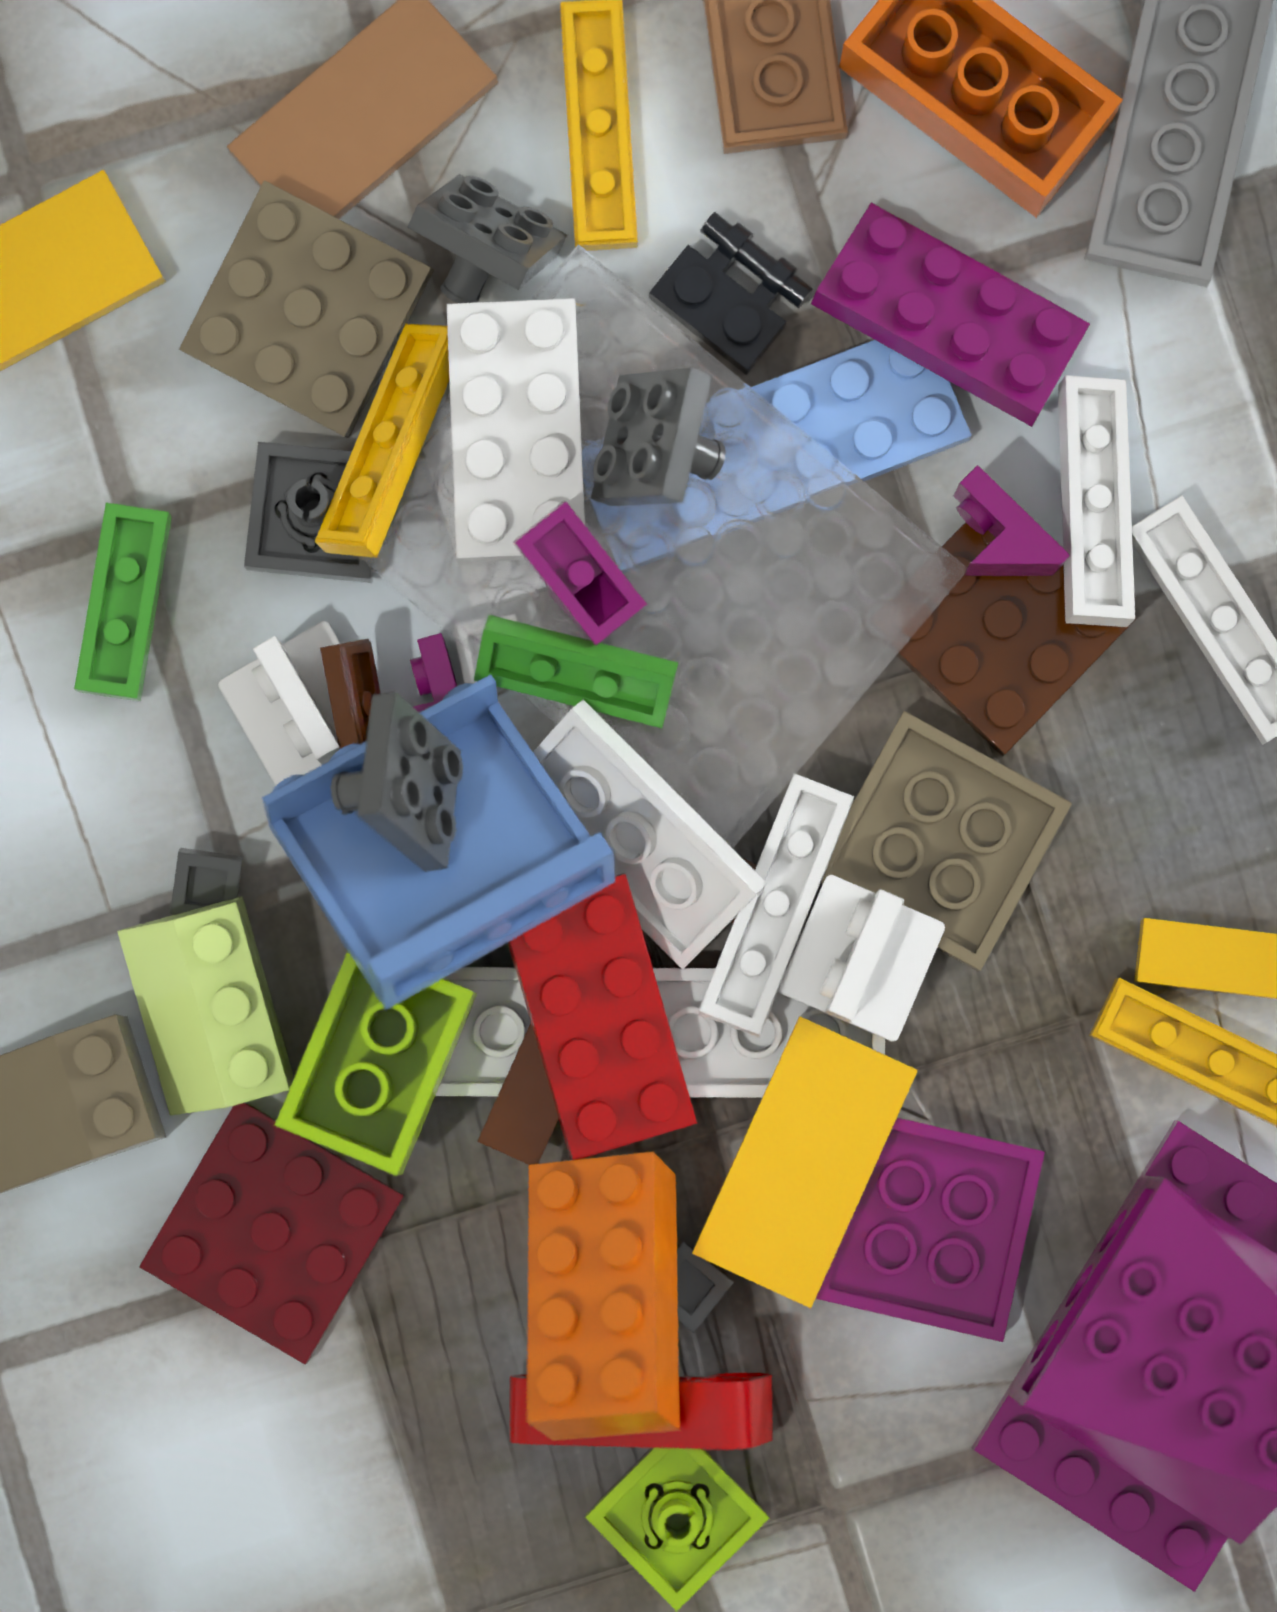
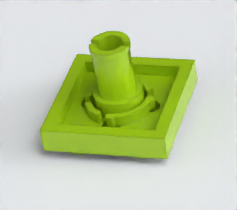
(677, 1566)

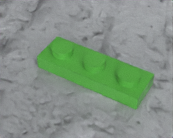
(123, 602)
(576, 670)

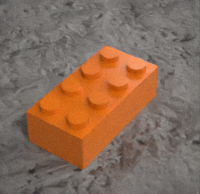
(983, 90)
(602, 1297)

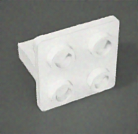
(286, 703)
(862, 957)

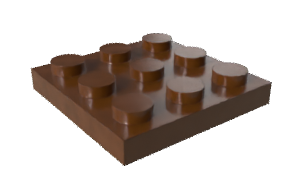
(1002, 647)

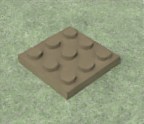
(306, 309)
(947, 835)

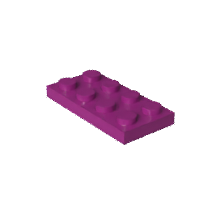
(950, 314)

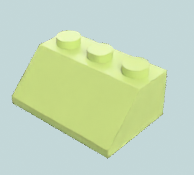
(207, 1008)

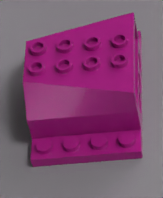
(1160, 1368)

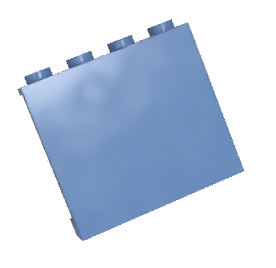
(509, 867)

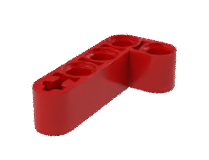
(714, 1414)

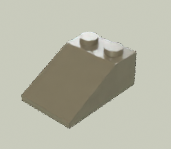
(73, 1102)

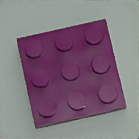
(938, 1231)

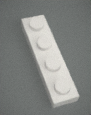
(1096, 501)
(1213, 610)
(773, 920)

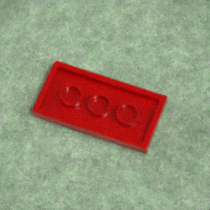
(601, 1024)

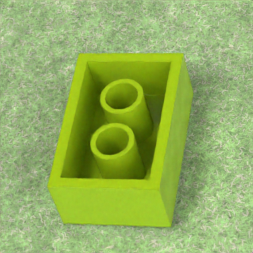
(374, 1068)

